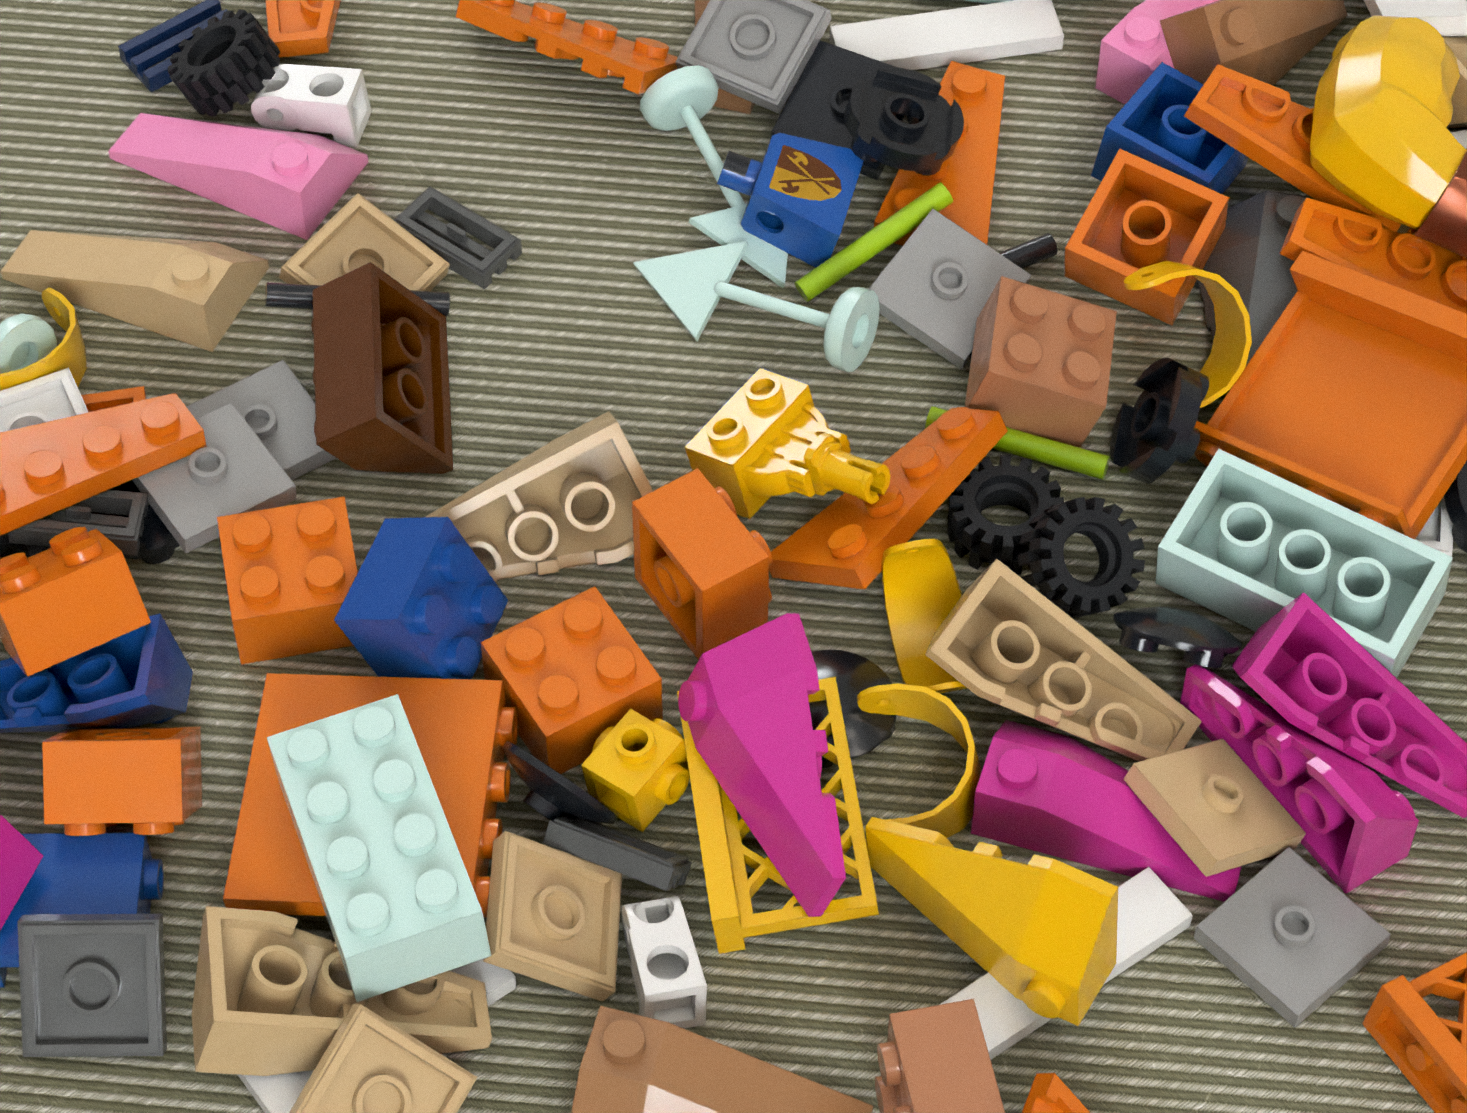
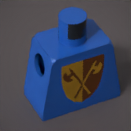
(795, 194)

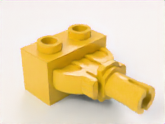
(778, 444)

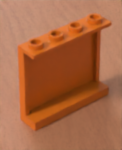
(1353, 397)
(461, 740)

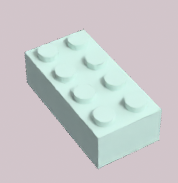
(1260, 541)
(379, 848)

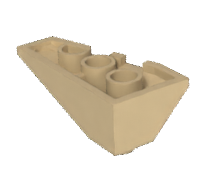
(1042, 663)

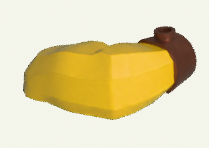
(1385, 128)

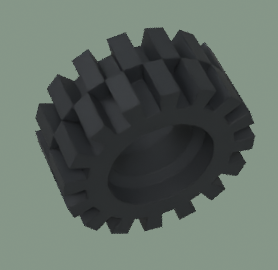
(224, 62)
(994, 487)
(1113, 549)

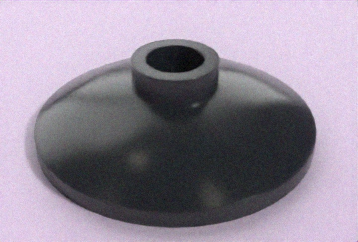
(553, 793)

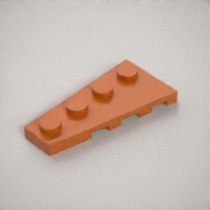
(559, 37)
(1268, 130)
(1366, 247)
(89, 453)
(849, 536)

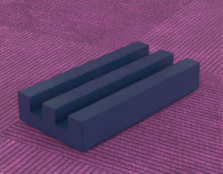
(163, 41)

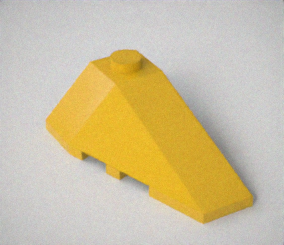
(1030, 925)

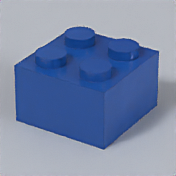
(1157, 131)
(421, 602)

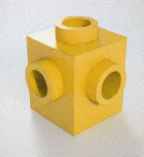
(637, 768)

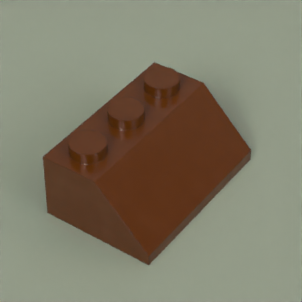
(381, 375)

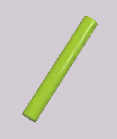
(872, 242)
(1045, 450)

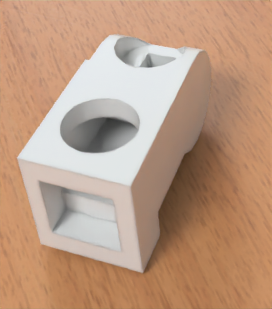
(315, 101)
(665, 962)

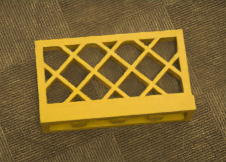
(726, 857)

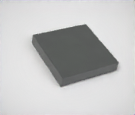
(92, 985)

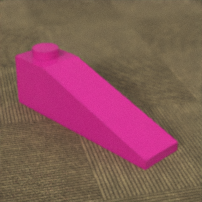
(1353, 703)
(759, 742)
(1074, 805)
(1346, 809)

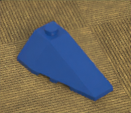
(110, 686)

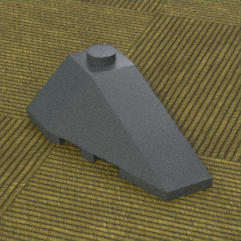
(1252, 261)

